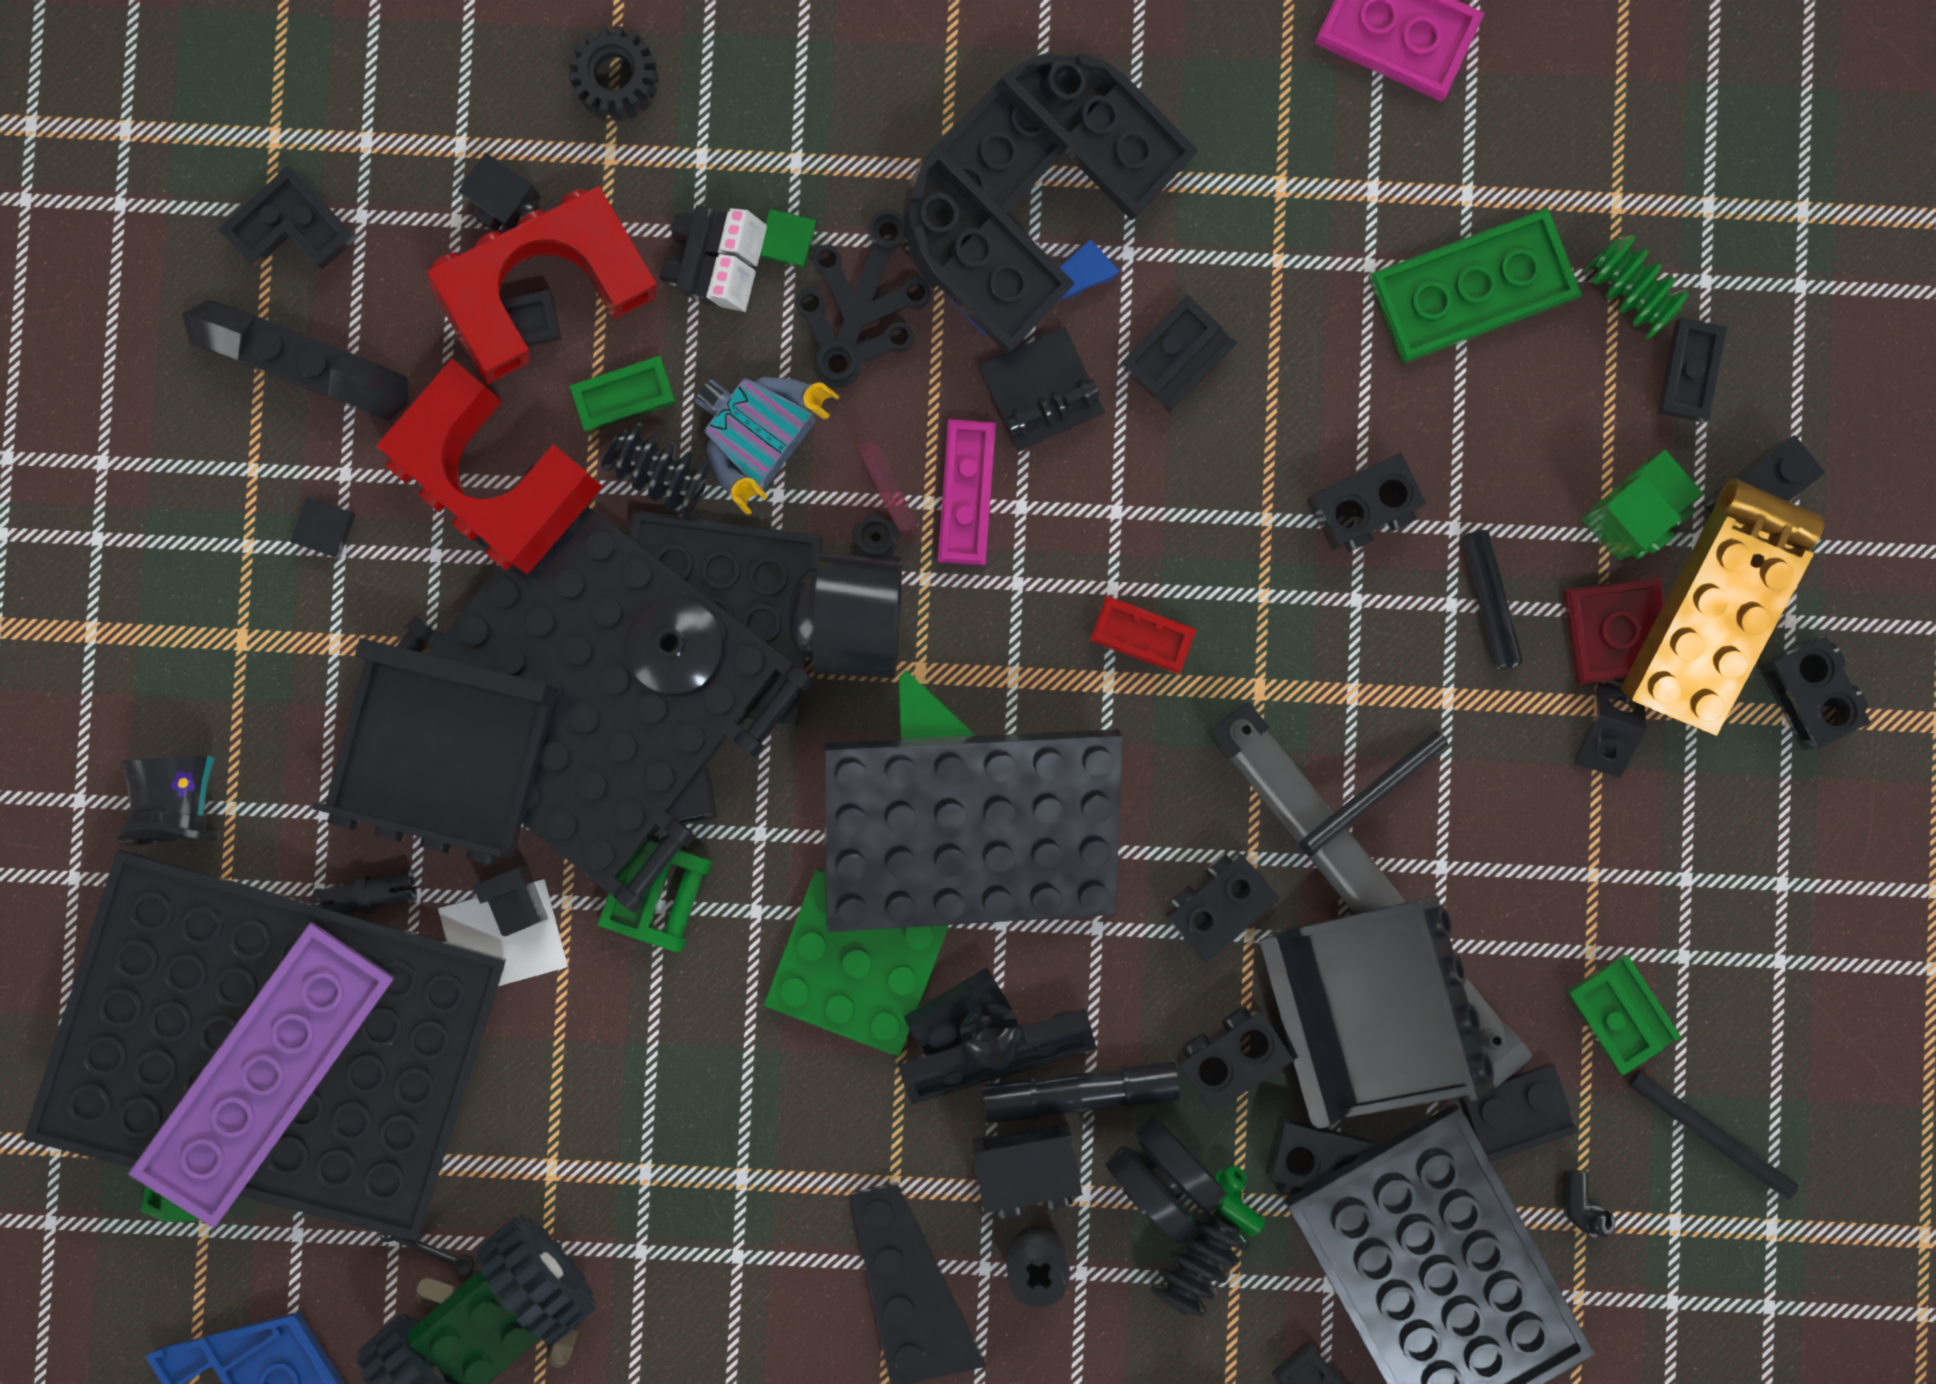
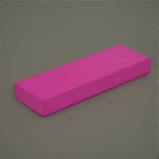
(966, 492)

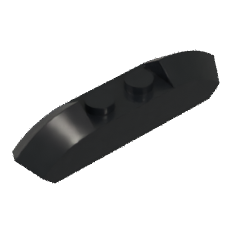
(296, 359)

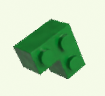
(1643, 508)

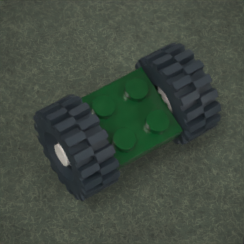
(491, 1320)

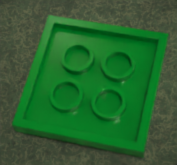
(854, 979)

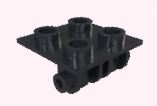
(1042, 389)

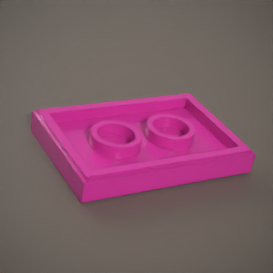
(1403, 39)

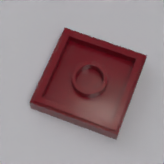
(1610, 626)

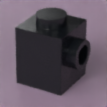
(498, 194)

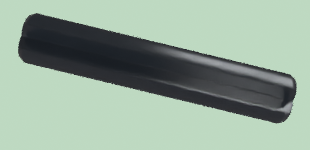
(1492, 599)

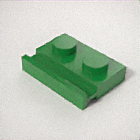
(1622, 1014)

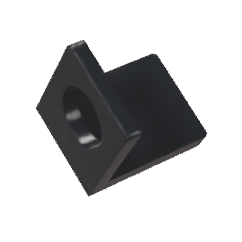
(1612, 734)

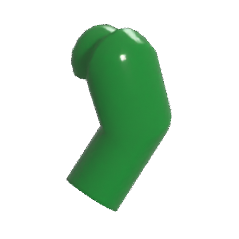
(1233, 1208)

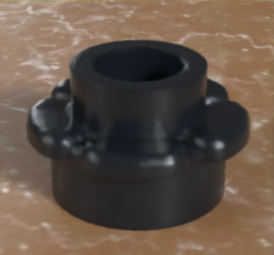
(873, 524)

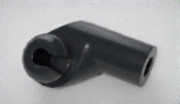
(1581, 1209)

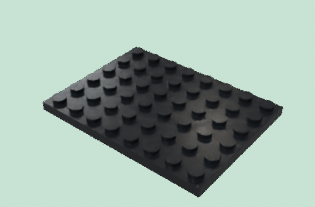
(173, 975)

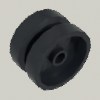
(1162, 1182)

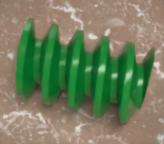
(1637, 284)

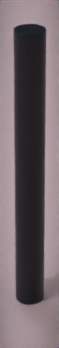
(1373, 793)
(1713, 1135)

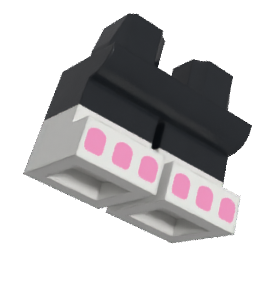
(715, 256)

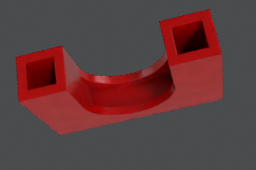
(577, 230)
(429, 448)

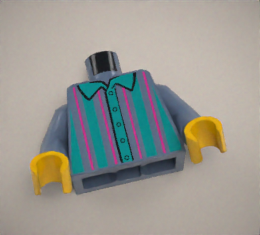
(757, 430)

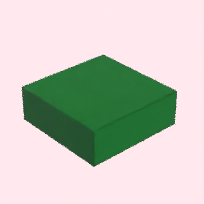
(788, 239)

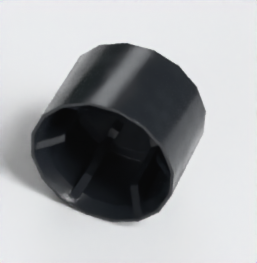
(849, 615)

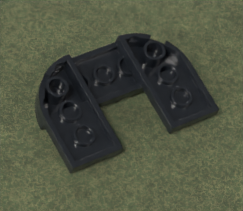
(999, 151)

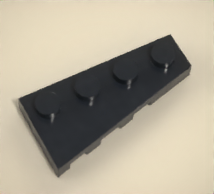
(913, 1305)

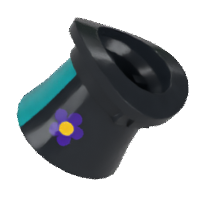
(167, 800)

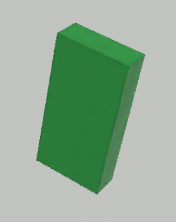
(623, 394)

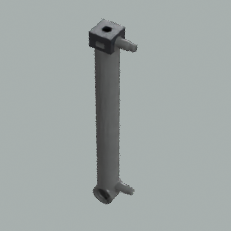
(1343, 861)

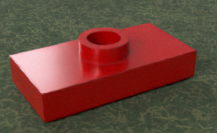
(1142, 635)

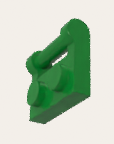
(638, 925)

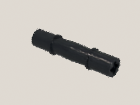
(1081, 1092)

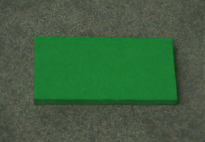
(1475, 285)

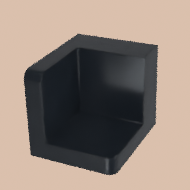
(512, 900)

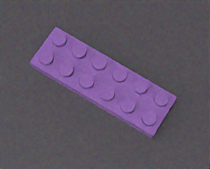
(261, 1075)

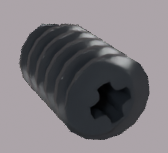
(656, 469)
(1200, 1265)
(1037, 1286)

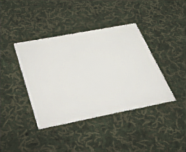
(526, 951)

